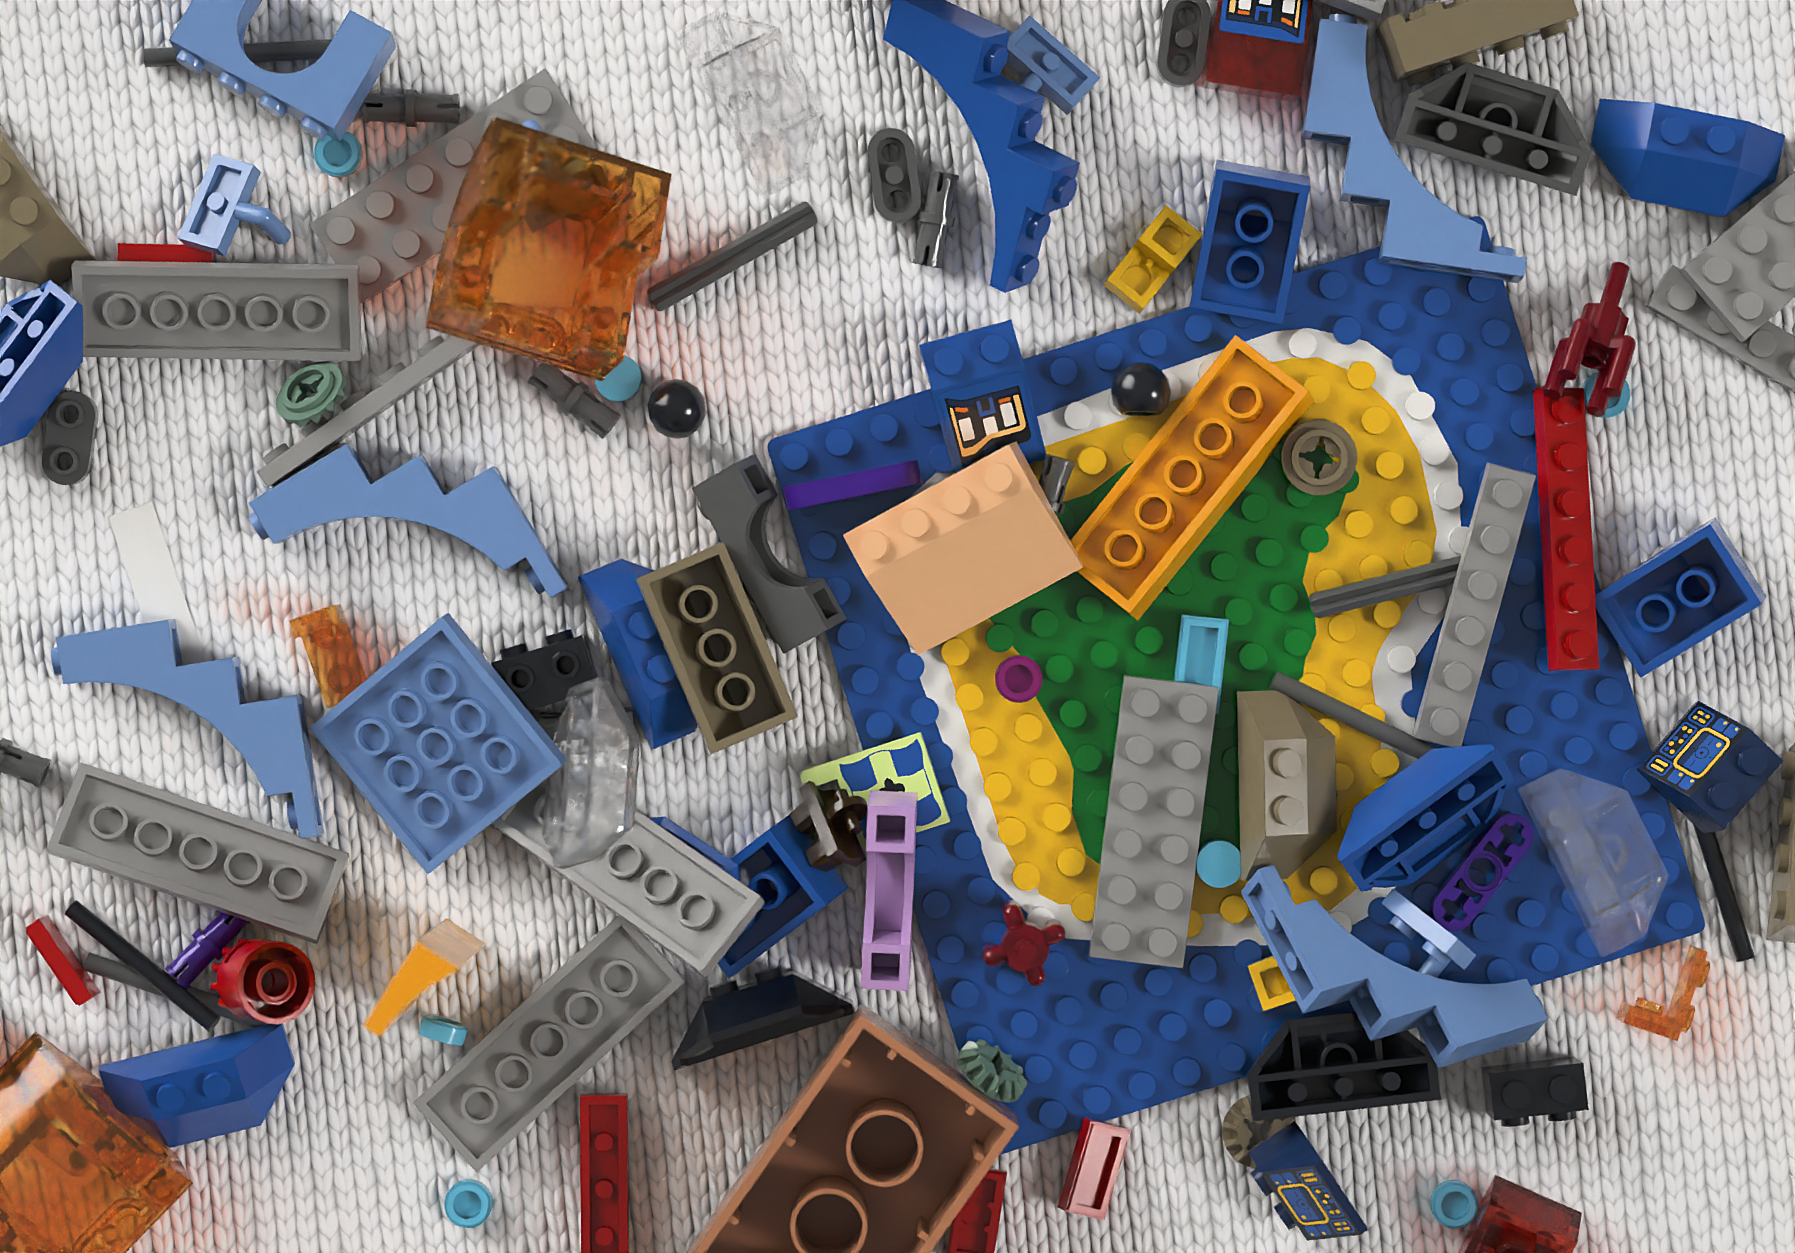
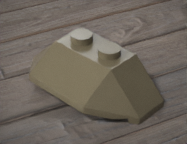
(34, 232)
(1283, 783)

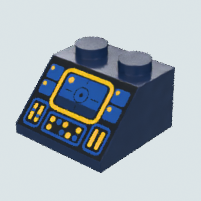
(1709, 767)
(1304, 1187)

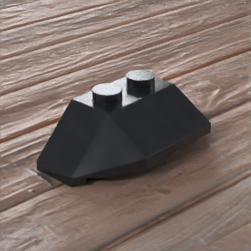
(757, 1013)
(1334, 1067)

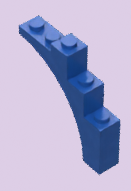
(1004, 118)

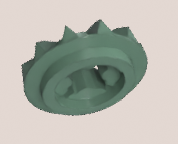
(320, 378)
(991, 1071)

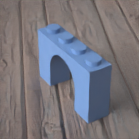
(320, 96)

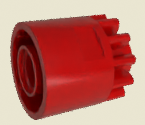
(264, 980)

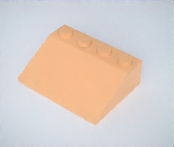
(964, 549)

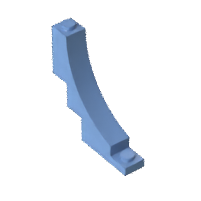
(1417, 225)
(476, 512)
(266, 732)
(1333, 966)

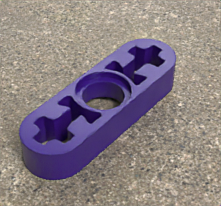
(852, 485)
(1486, 891)

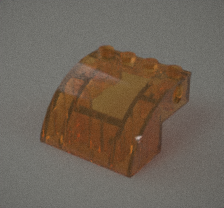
(548, 249)
(73, 1163)

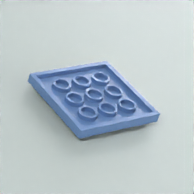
(438, 743)

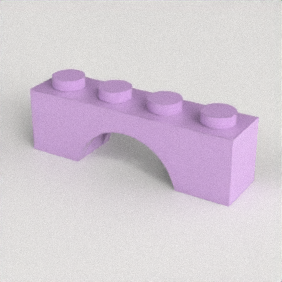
(889, 890)

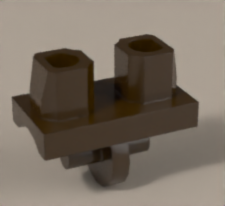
(836, 821)

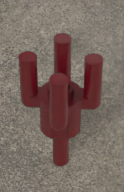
(1598, 344)
(1023, 944)

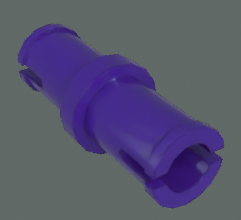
(205, 948)

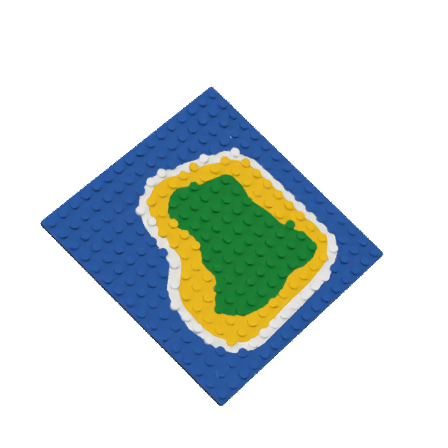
(1430, 392)

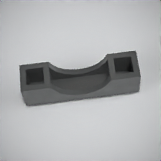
(738, 507)

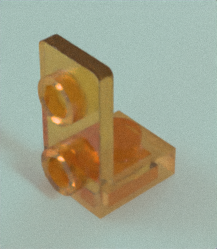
(330, 652)
(1648, 1014)

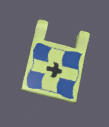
(893, 766)

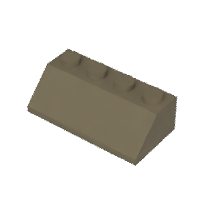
(716, 648)

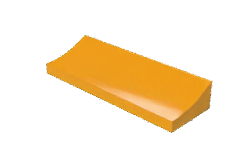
(1188, 476)
(431, 959)

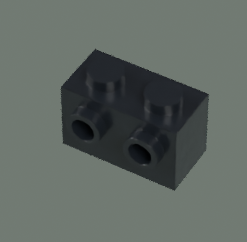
(547, 672)
(1535, 1089)

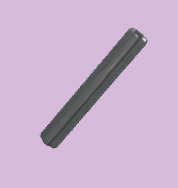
(732, 256)
(1384, 588)

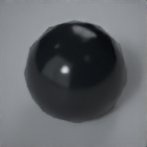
(1140, 390)
(677, 408)

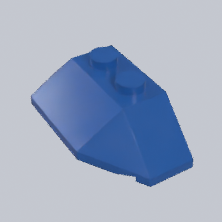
(1684, 155)
(37, 355)
(638, 651)
(1423, 815)
(202, 1085)

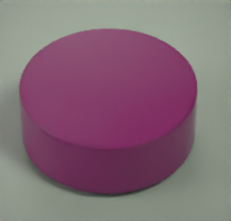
(1018, 678)

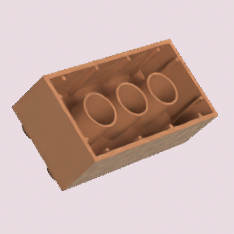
(865, 1154)

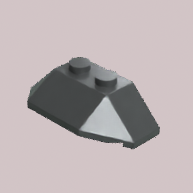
(1498, 126)

